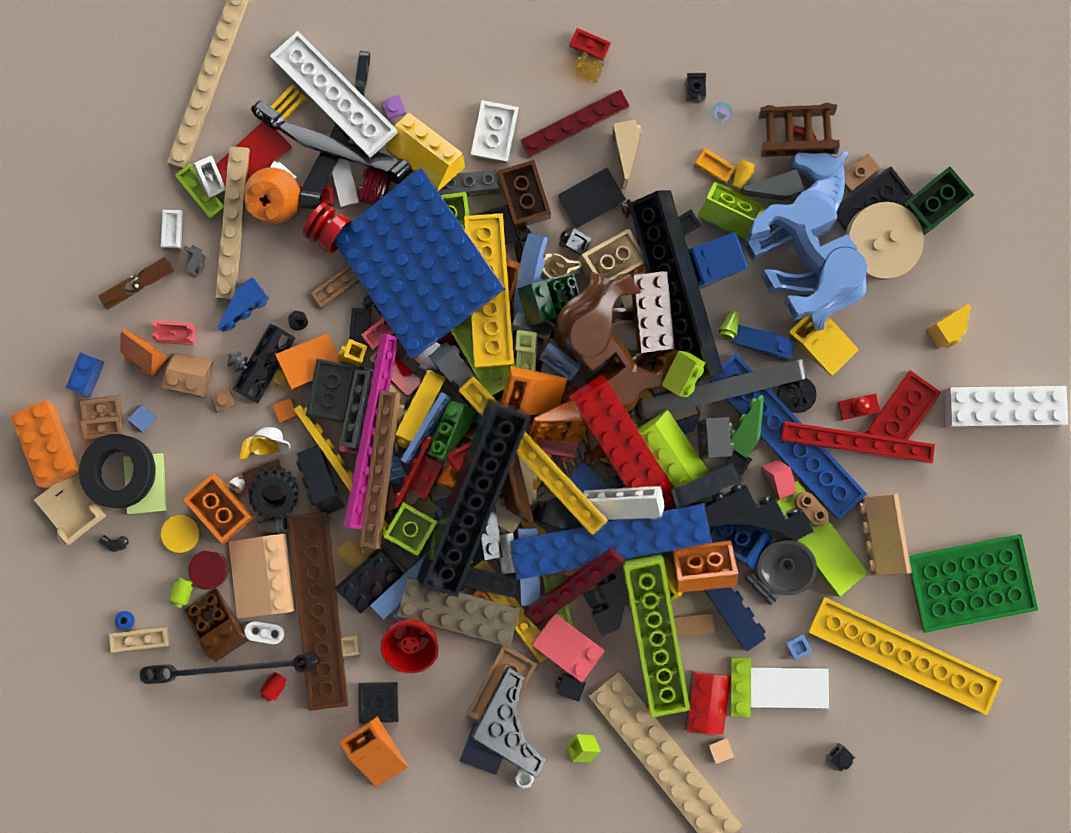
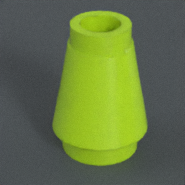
(729, 326)

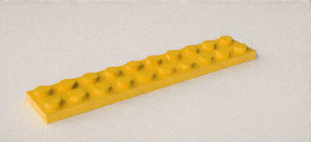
(905, 655)

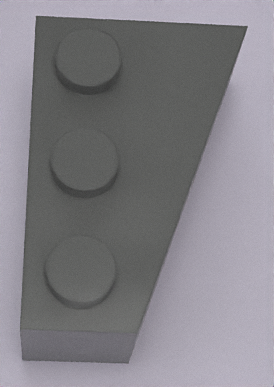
(452, 367)

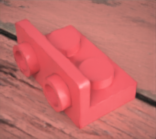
(564, 449)

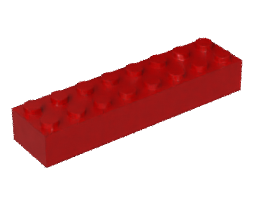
(619, 438)

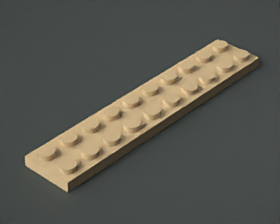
(663, 757)

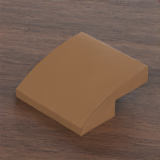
(101, 416)

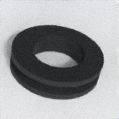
(91, 471)

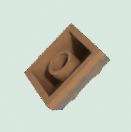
(188, 375)

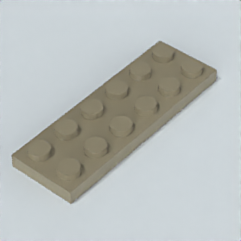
(460, 614)

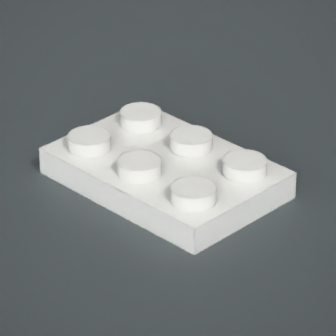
(494, 131)

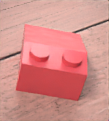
(568, 647)

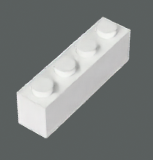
(627, 502)

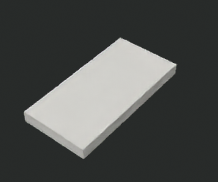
(789, 687)

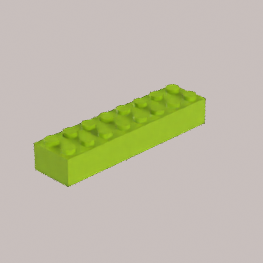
(655, 635)

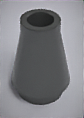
(272, 526)

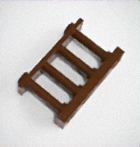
(790, 146)

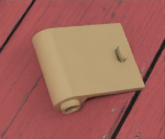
(70, 509)

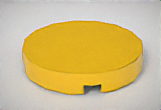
(180, 533)

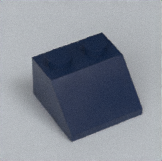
(480, 756)

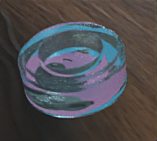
(722, 112)

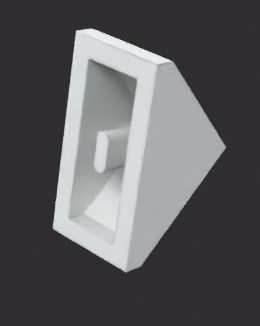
(209, 176)

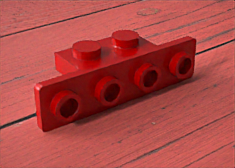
(422, 476)

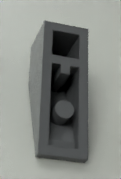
(778, 187)

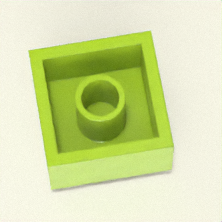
(410, 529)

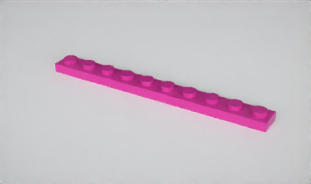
(381, 381)

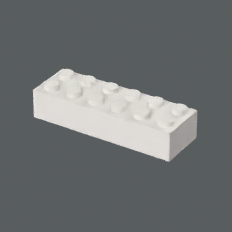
(1005, 406)

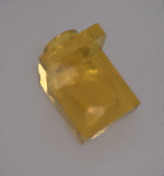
(588, 68)

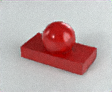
(859, 406)

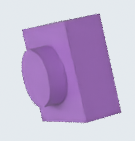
(393, 107)

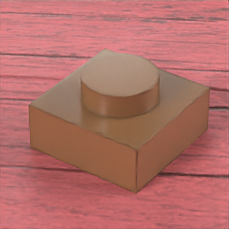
(223, 399)

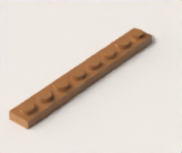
(380, 469)

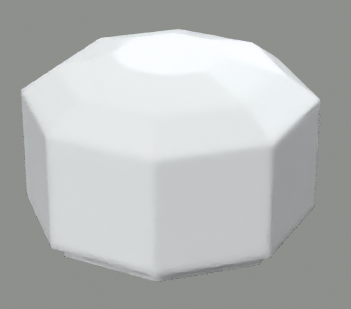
(523, 779)

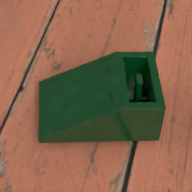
(546, 298)

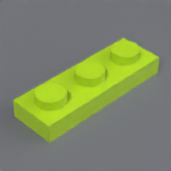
(211, 206)
(740, 687)

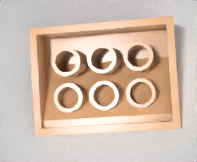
(884, 535)
(261, 576)

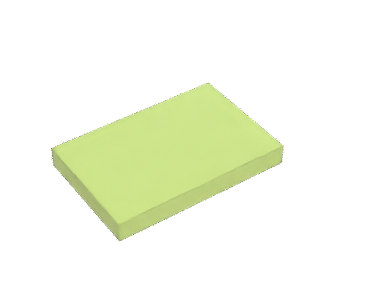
(156, 498)

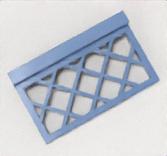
(428, 427)

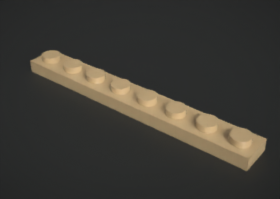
(232, 222)

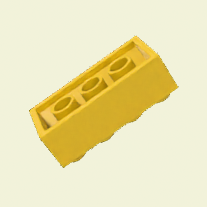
(425, 150)

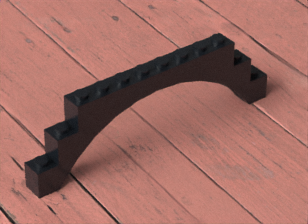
(727, 508)

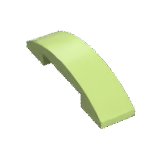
(526, 350)

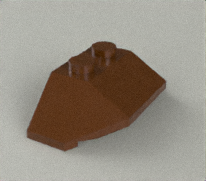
(515, 493)

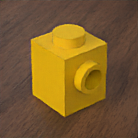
(352, 353)

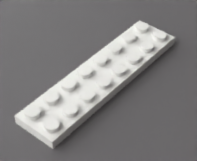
(334, 94)

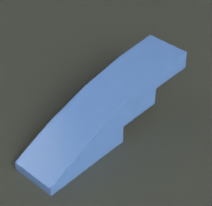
(530, 265)

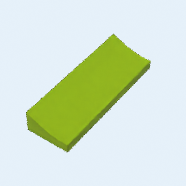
(833, 557)

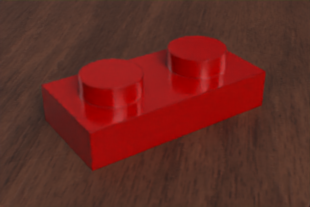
(590, 44)

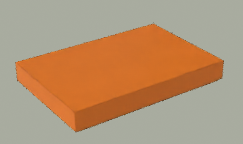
(300, 361)

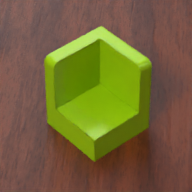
(583, 748)

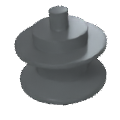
(236, 361)

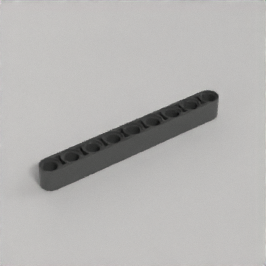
(723, 389)

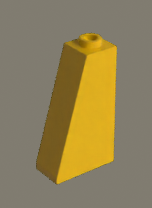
(419, 408)

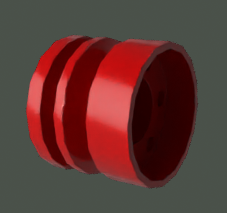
(325, 226)

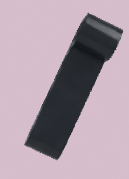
(705, 486)
(555, 516)

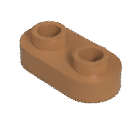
(811, 509)

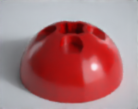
(409, 646)

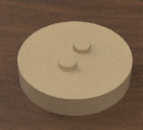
(887, 239)

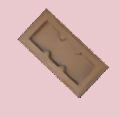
(860, 172)

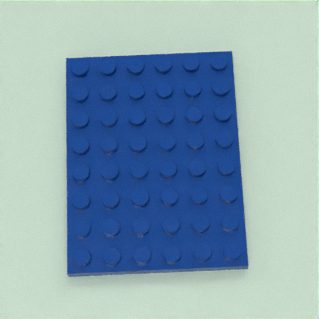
(417, 263)

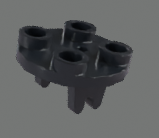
(799, 403)

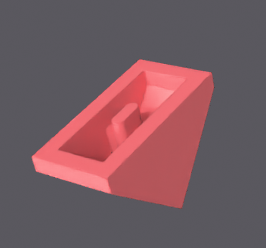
(780, 478)

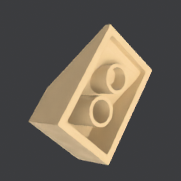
(625, 141)
(613, 257)

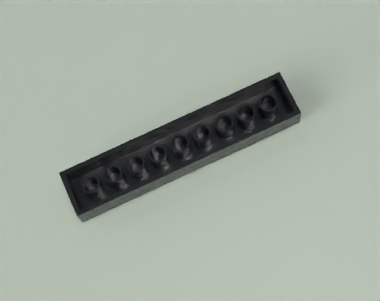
(666, 250)
(473, 497)

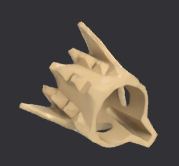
(552, 269)

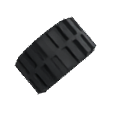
(273, 507)

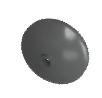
(789, 578)

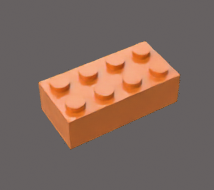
(45, 444)

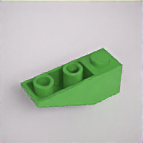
(451, 429)
(750, 429)

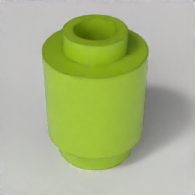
(180, 592)

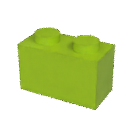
(683, 374)

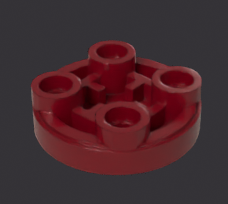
(208, 569)

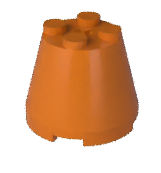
(279, 188)

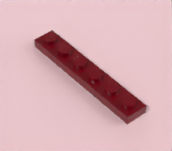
(575, 123)
(574, 586)

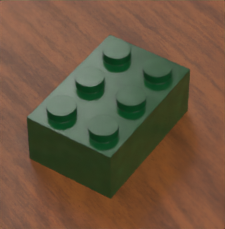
(938, 199)

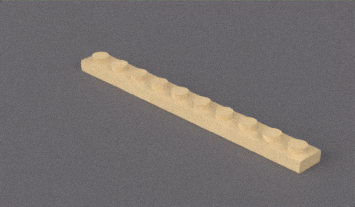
(207, 83)

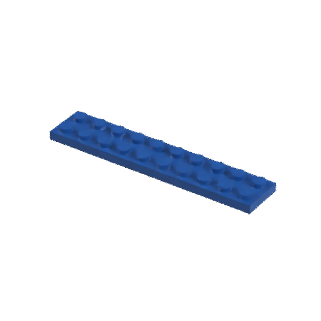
(809, 463)
(628, 537)

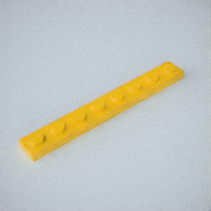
(327, 448)

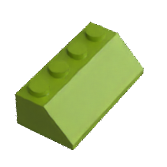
(672, 450)

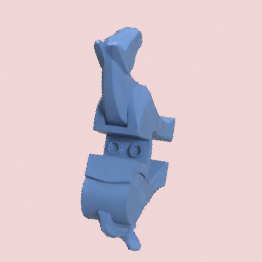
(835, 269)

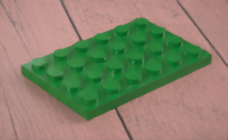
(972, 583)

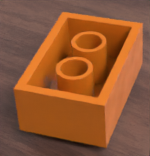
(219, 508)

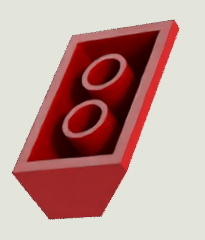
(707, 703)

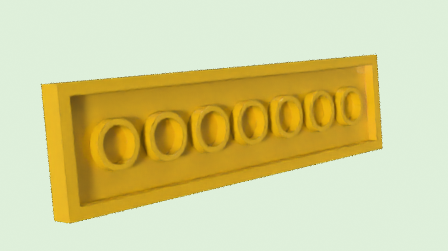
(493, 321)

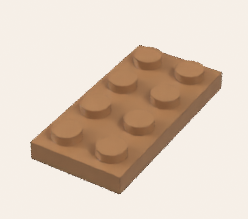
(506, 658)

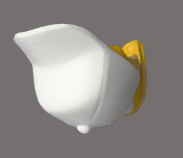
(264, 442)

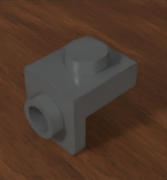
(196, 262)

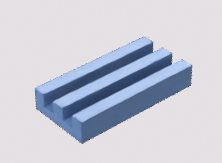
(559, 361)

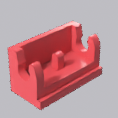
(174, 332)

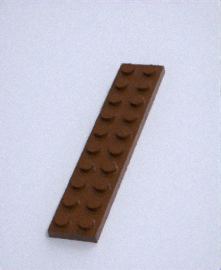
(318, 610)

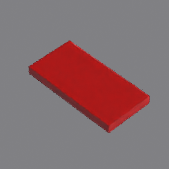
(265, 147)
(904, 408)

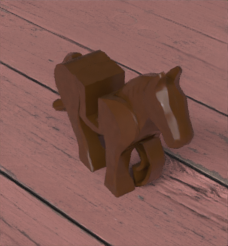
(586, 335)

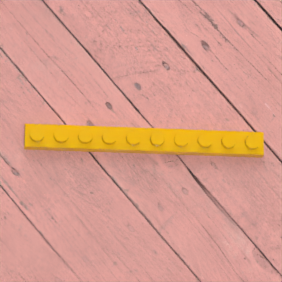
(543, 466)

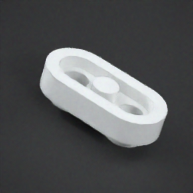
(265, 632)

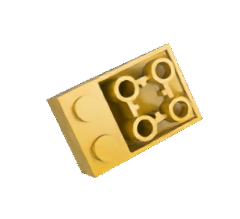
(826, 347)

